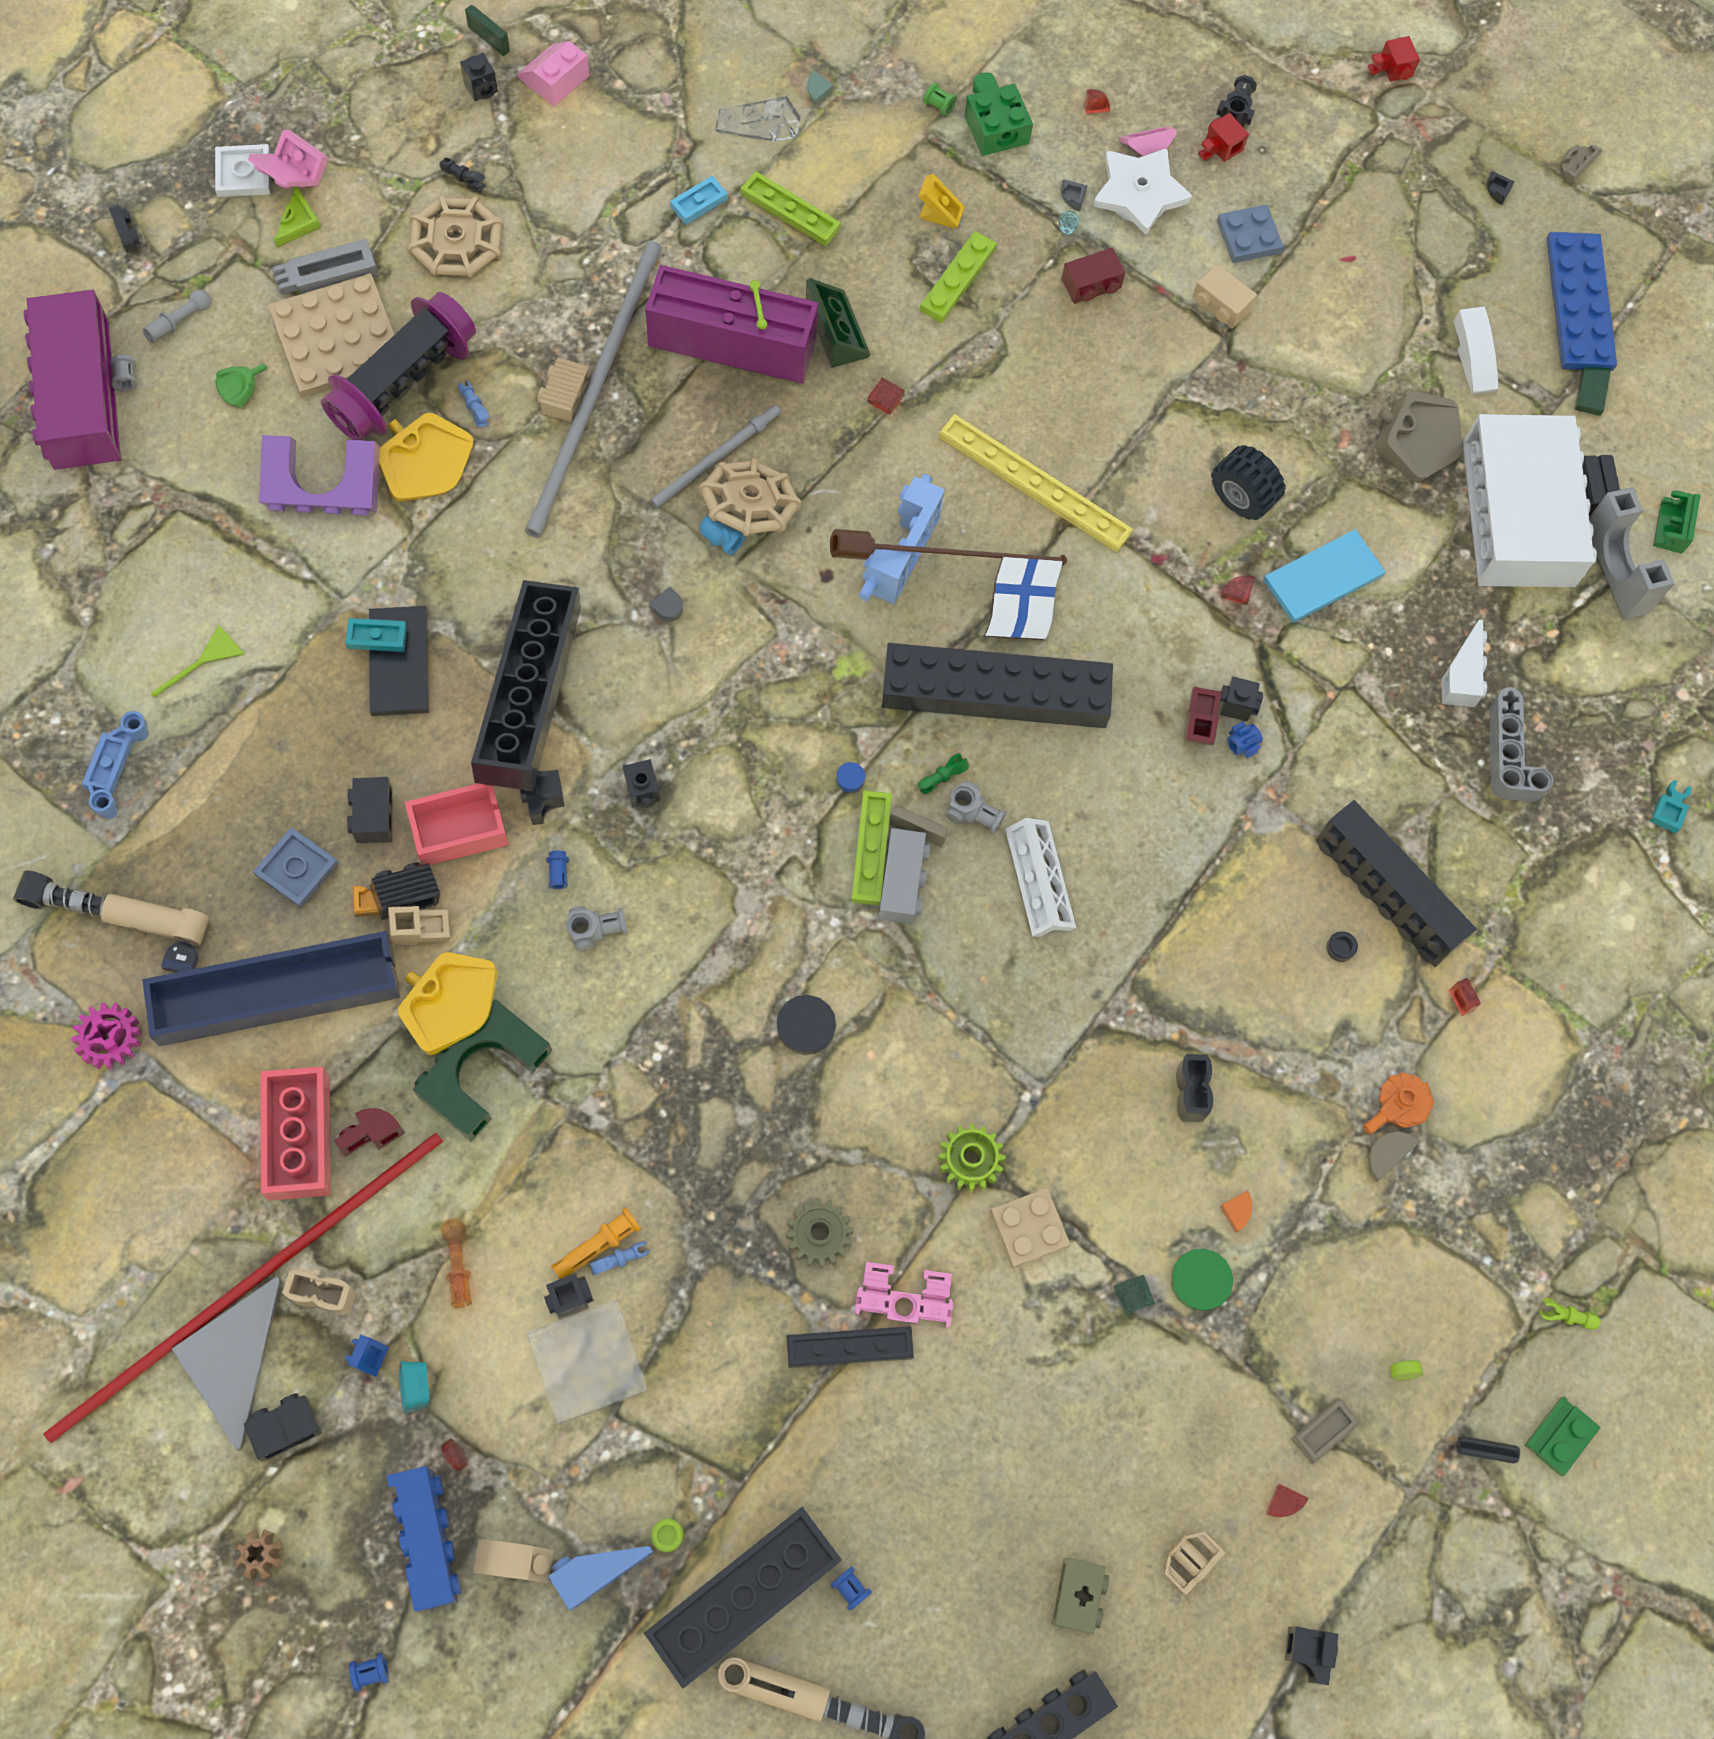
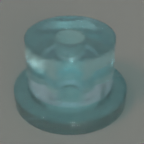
(1068, 222)

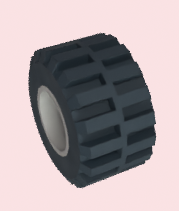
(1248, 482)

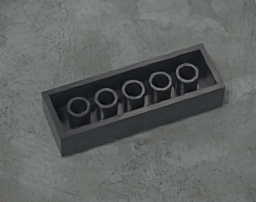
(1394, 884)
(742, 1597)

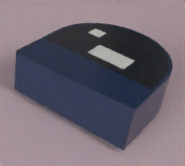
(180, 958)

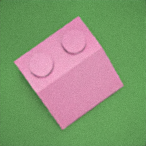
(556, 71)

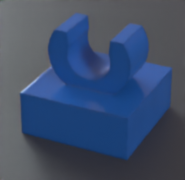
(367, 1355)

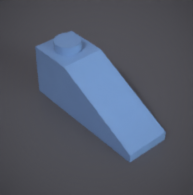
(589, 1574)

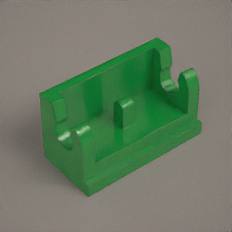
(1677, 521)

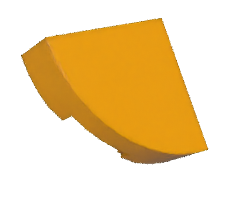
(363, 902)

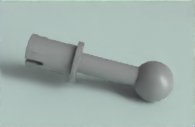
(198, 300)

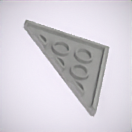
(229, 1357)

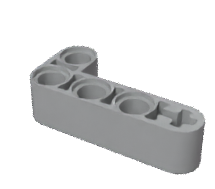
(1513, 744)

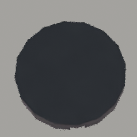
(806, 1024)

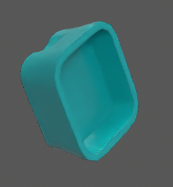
(413, 1386)

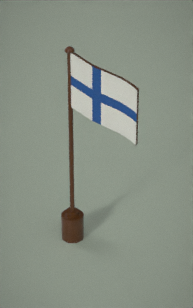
(1020, 593)

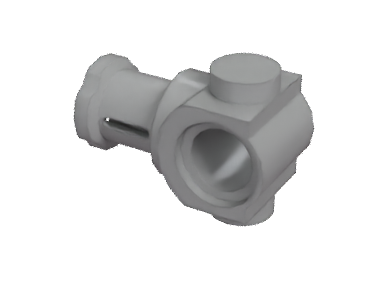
(976, 810)
(598, 926)

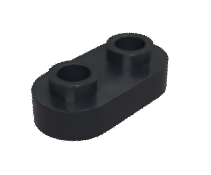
(121, 219)

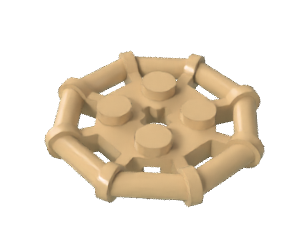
(458, 248)
(743, 479)

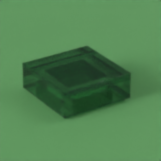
(1134, 1294)

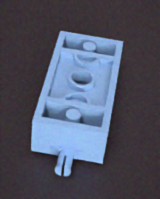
(889, 569)

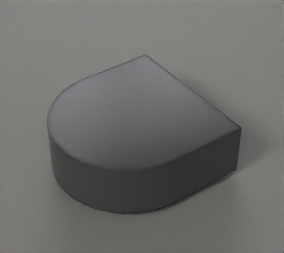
(667, 605)

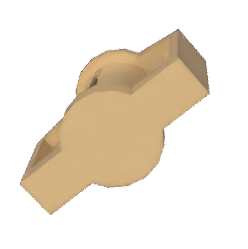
(1205, 1565)

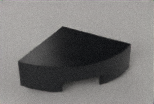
(1499, 187)

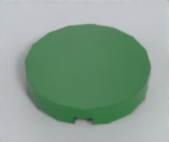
(1202, 1279)

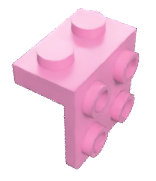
(293, 162)

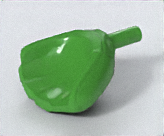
(237, 383)

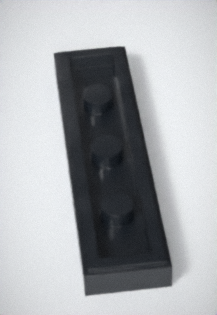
(850, 1347)

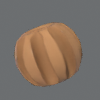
(248, 1554)

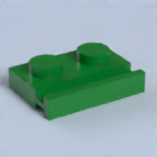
(1562, 1436)

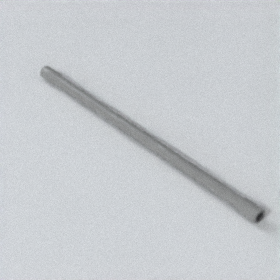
(541, 512)

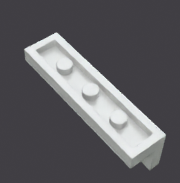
(1035, 876)

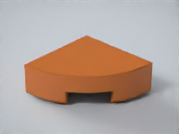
(1238, 1210)

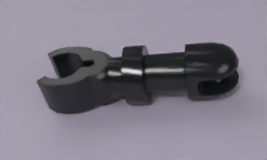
(463, 174)

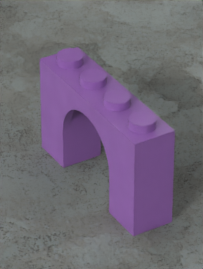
(354, 493)

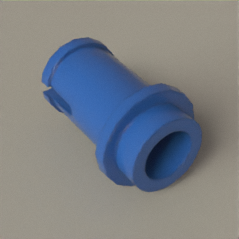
(557, 869)

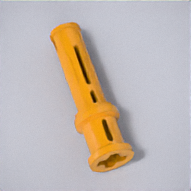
(607, 1237)

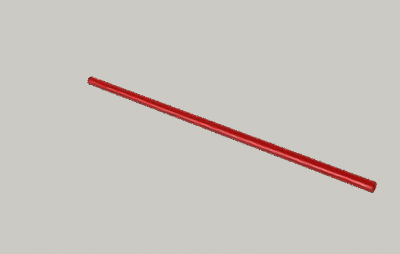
(241, 1289)

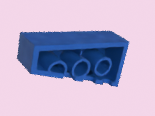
(425, 1538)

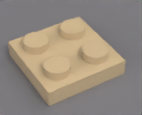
(1030, 1228)

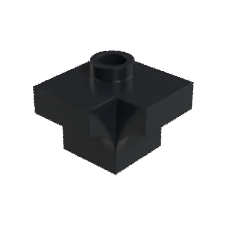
(545, 795)
(1313, 1651)

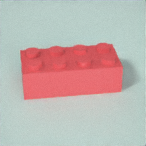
(295, 1133)

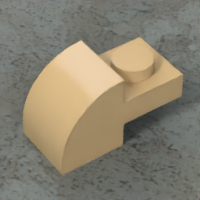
(413, 925)

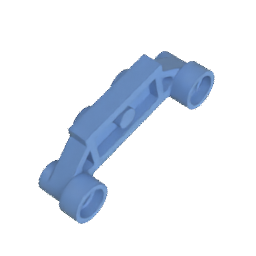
(109, 762)

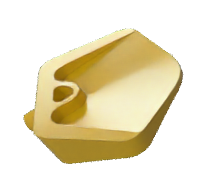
(424, 457)
(448, 1000)

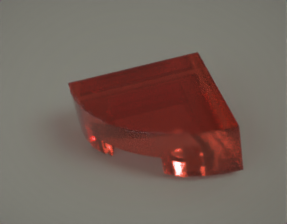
(1096, 101)
(1238, 589)
(1285, 1502)

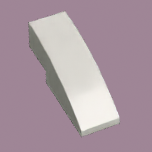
(1477, 350)

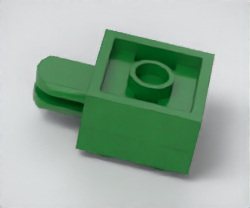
(997, 116)

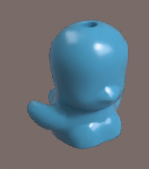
(722, 535)

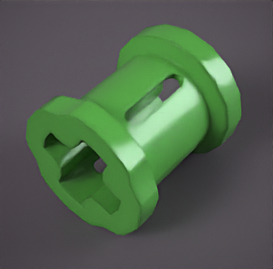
(940, 99)

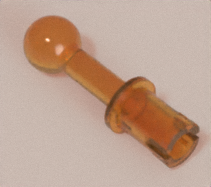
(453, 1232)

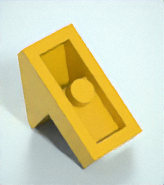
(939, 203)

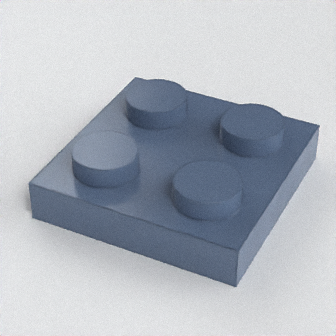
(1250, 233)
(295, 867)

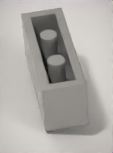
(904, 876)

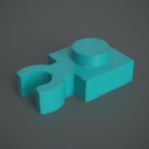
(1669, 808)

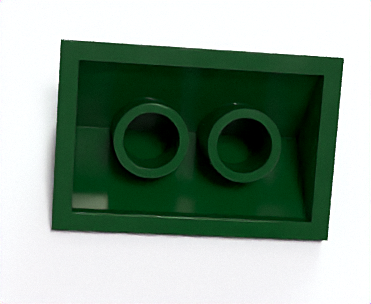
(836, 324)

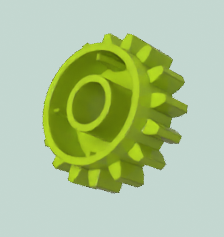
(971, 1141)

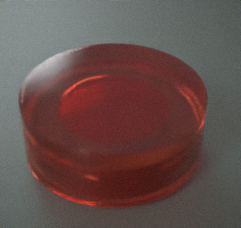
(454, 1455)

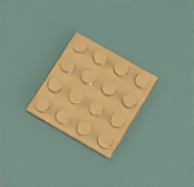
(331, 331)

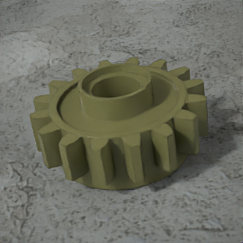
(824, 1217)

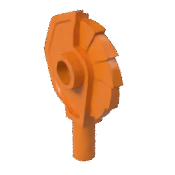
(1403, 1102)

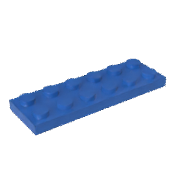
(1581, 300)

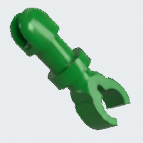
(954, 766)

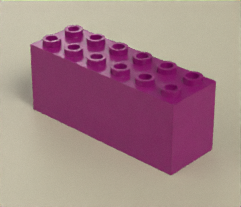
(719, 324)
(72, 380)

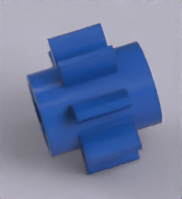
(1244, 739)

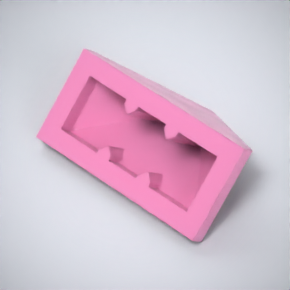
(1150, 140)

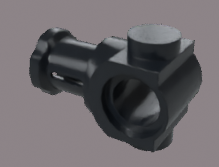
(1239, 101)

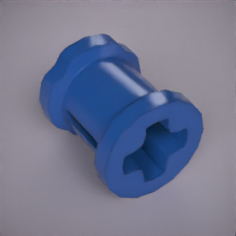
(851, 1588)
(369, 1672)

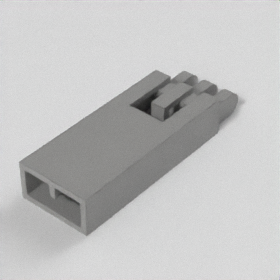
(334, 264)

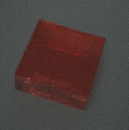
(886, 396)
(1465, 996)

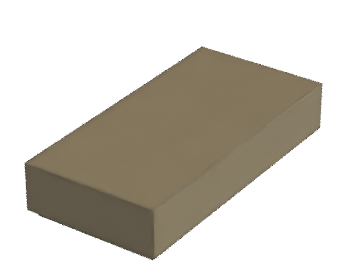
(911, 821)
(1325, 1430)

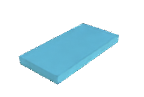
(1324, 576)

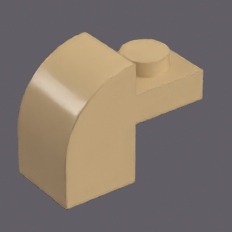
(513, 1561)

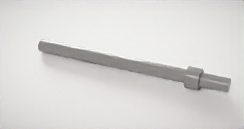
(755, 426)

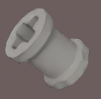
(123, 372)

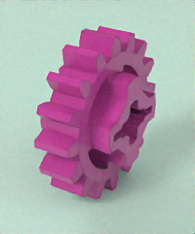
(96, 1041)

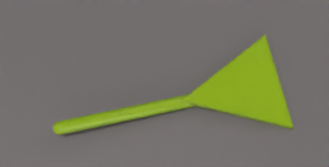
(219, 647)

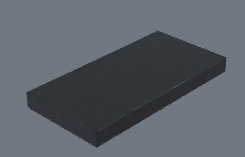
(401, 678)

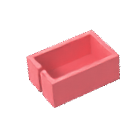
(456, 823)

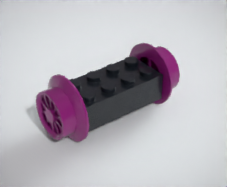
(365, 396)

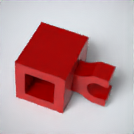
(1397, 59)
(1224, 138)

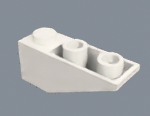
(1464, 678)

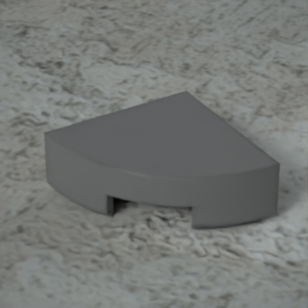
(1073, 194)

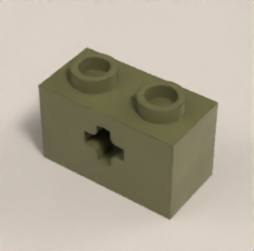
(1067, 1611)

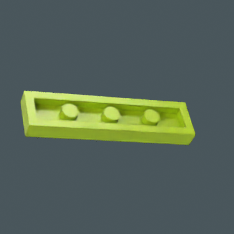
(790, 208)
(958, 276)
(871, 847)

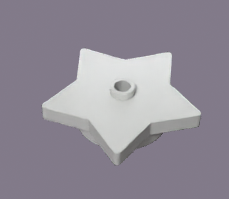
(1140, 188)

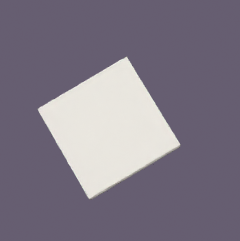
(237, 175)

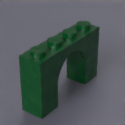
(441, 1085)

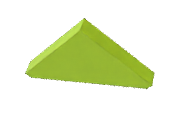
(296, 220)

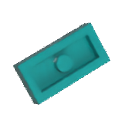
(376, 635)

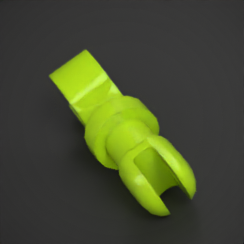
(1570, 1315)

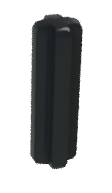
(1488, 1449)

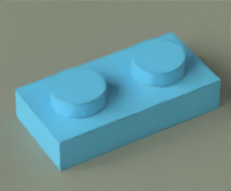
(698, 200)

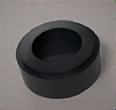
(1342, 946)

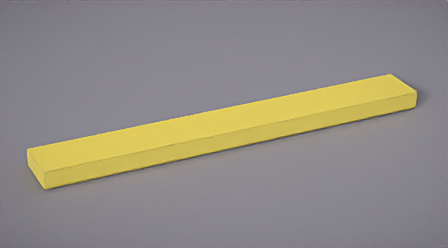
(1036, 483)

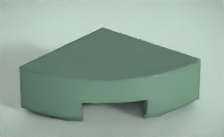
(818, 88)

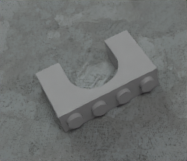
(1634, 588)

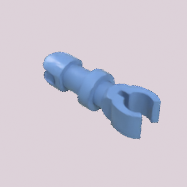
(473, 403)
(618, 1258)

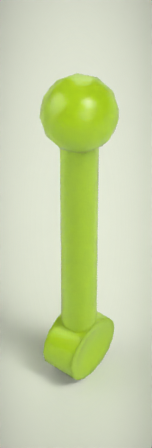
(755, 288)

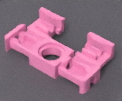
(877, 1299)

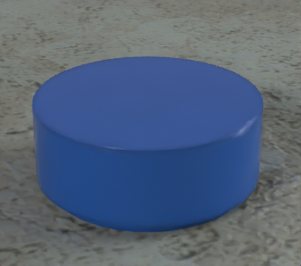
(850, 777)

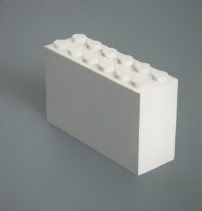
(1528, 501)

